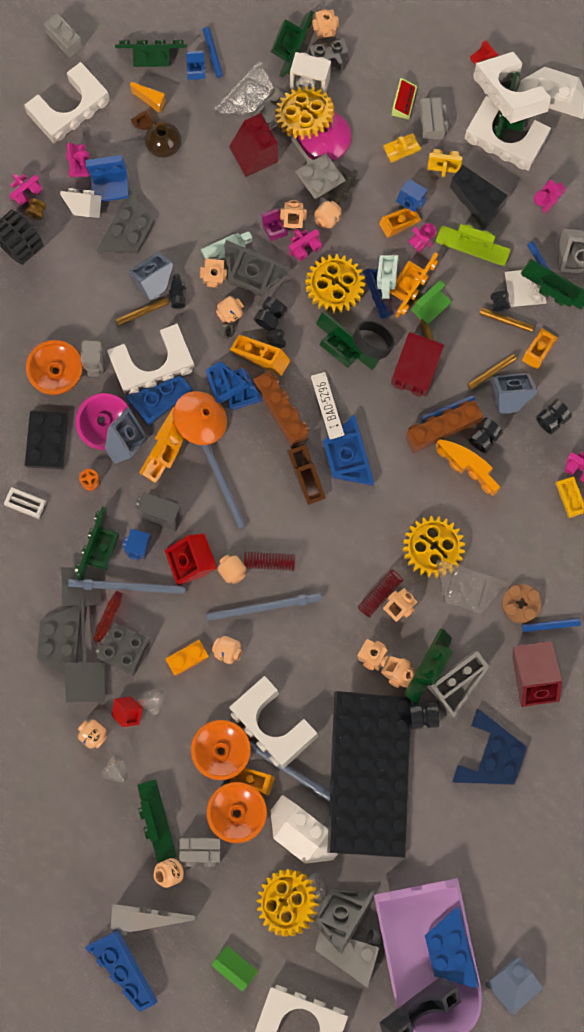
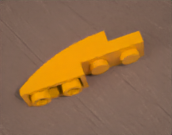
(164, 451)
(464, 459)

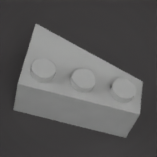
(458, 682)
(356, 960)

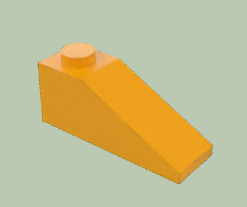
(261, 354)

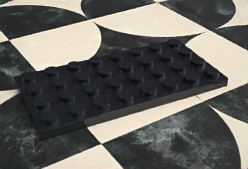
(369, 775)

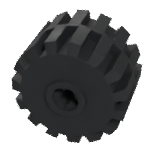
(19, 237)

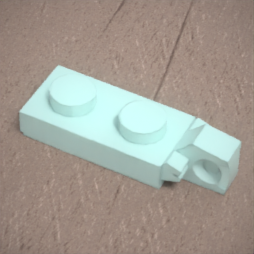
(216, 250)
(387, 274)

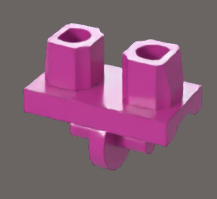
(77, 159)
(31, 184)
(549, 195)
(422, 237)
(303, 240)
(575, 462)

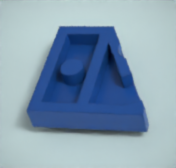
(224, 382)
(246, 397)

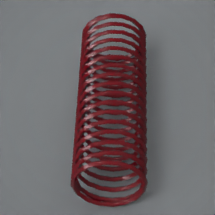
(284, 563)
(383, 592)

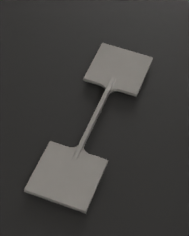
(318, 174)

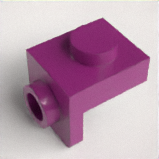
(273, 225)

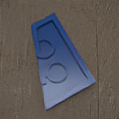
(158, 400)

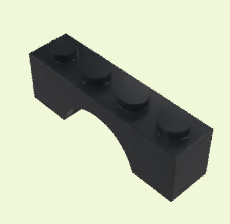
(437, 997)

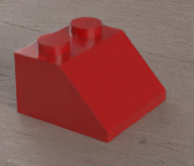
(190, 558)

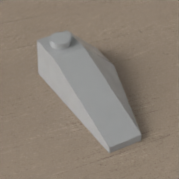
(571, 251)
(134, 919)

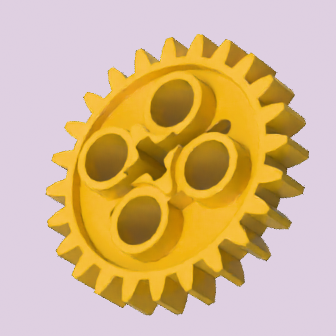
(304, 112)
(325, 296)
(445, 533)
(287, 903)

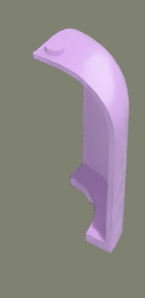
(404, 921)

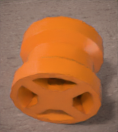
(88, 475)

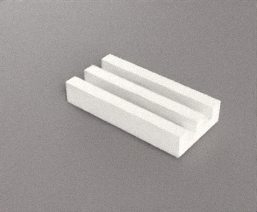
(39, 508)

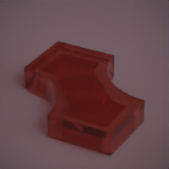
(111, 608)

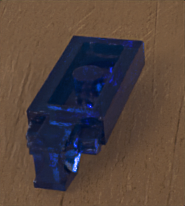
(383, 305)

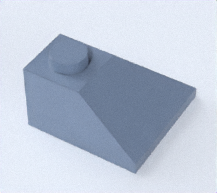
(152, 275)
(513, 391)
(124, 437)
(514, 985)

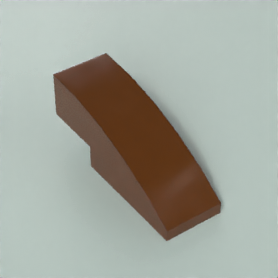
(306, 474)

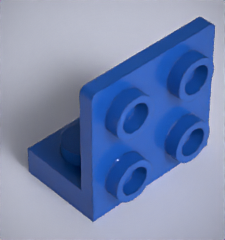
(109, 177)

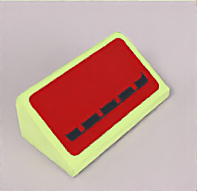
(404, 99)

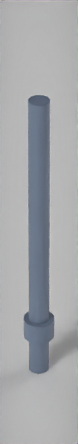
(223, 485)
(88, 584)
(301, 600)
(319, 790)

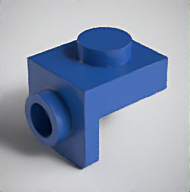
(195, 65)

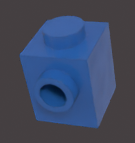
(412, 196)
(136, 544)

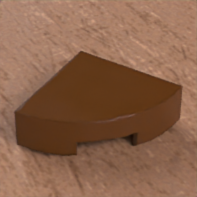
(142, 121)

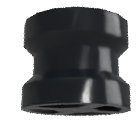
(500, 301)
(275, 338)

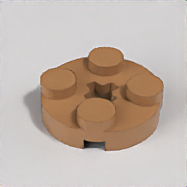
(512, 609)

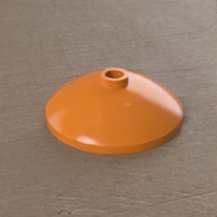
(52, 356)
(192, 422)
(215, 736)
(231, 798)

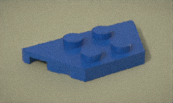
(347, 455)
(451, 950)

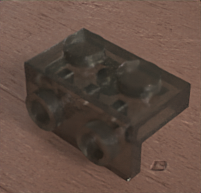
(341, 192)

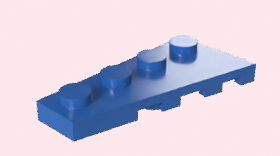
(119, 962)

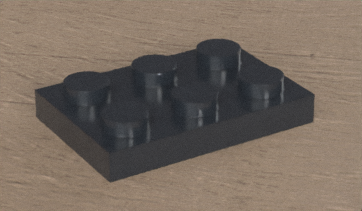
(46, 440)

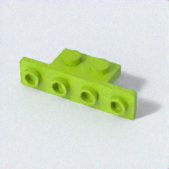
(474, 243)

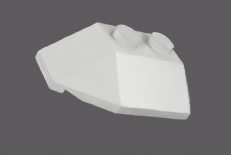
(564, 89)
(299, 832)

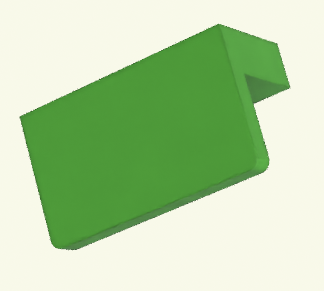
(431, 303)
(234, 968)

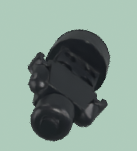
(177, 287)

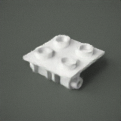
(522, 291)

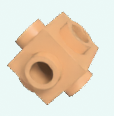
(325, 23)
(293, 220)
(215, 266)
(400, 604)
(367, 654)
(398, 671)

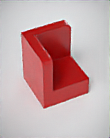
(484, 53)
(127, 711)

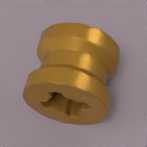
(35, 209)

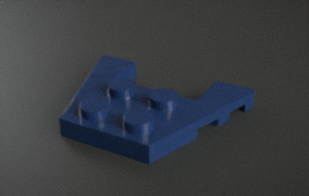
(500, 758)

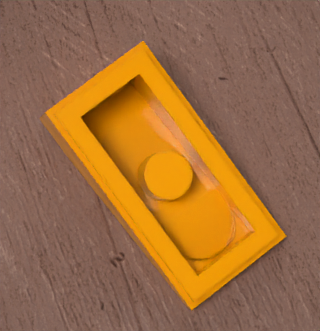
(151, 97)
(398, 221)
(539, 348)
(260, 781)

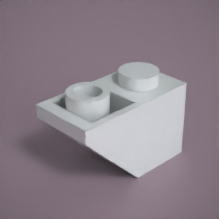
(83, 203)

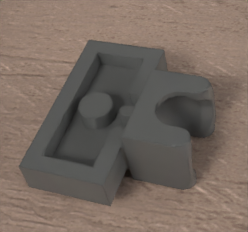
(332, 51)

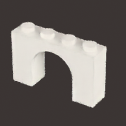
(512, 104)
(58, 124)
(519, 153)
(177, 363)
(282, 748)
(281, 1002)

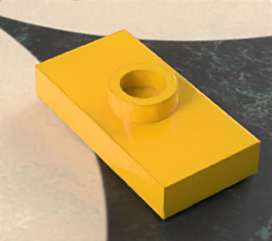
(570, 496)

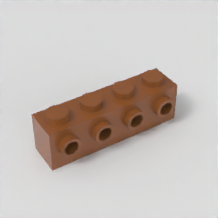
(280, 409)
(444, 426)

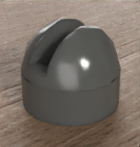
(225, 327)
(374, 937)

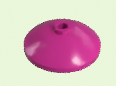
(333, 142)
(87, 417)

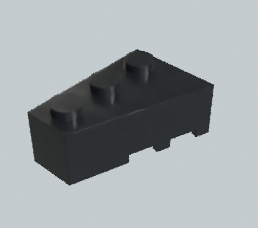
(478, 195)

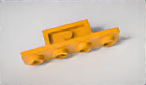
(409, 281)

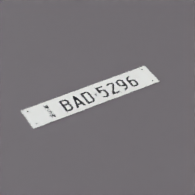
(327, 405)

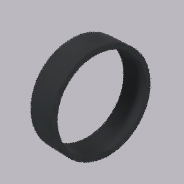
(365, 347)

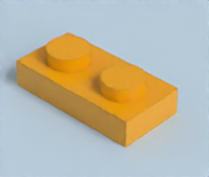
(187, 658)

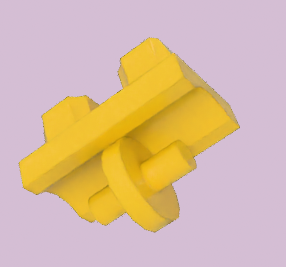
(401, 147)
(444, 163)

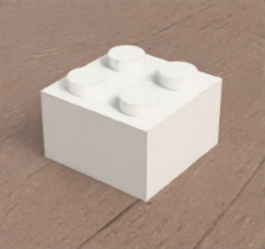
(310, 72)

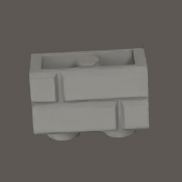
(63, 35)
(432, 118)
(92, 358)
(200, 851)

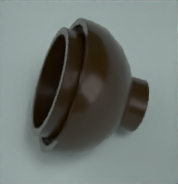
(163, 145)

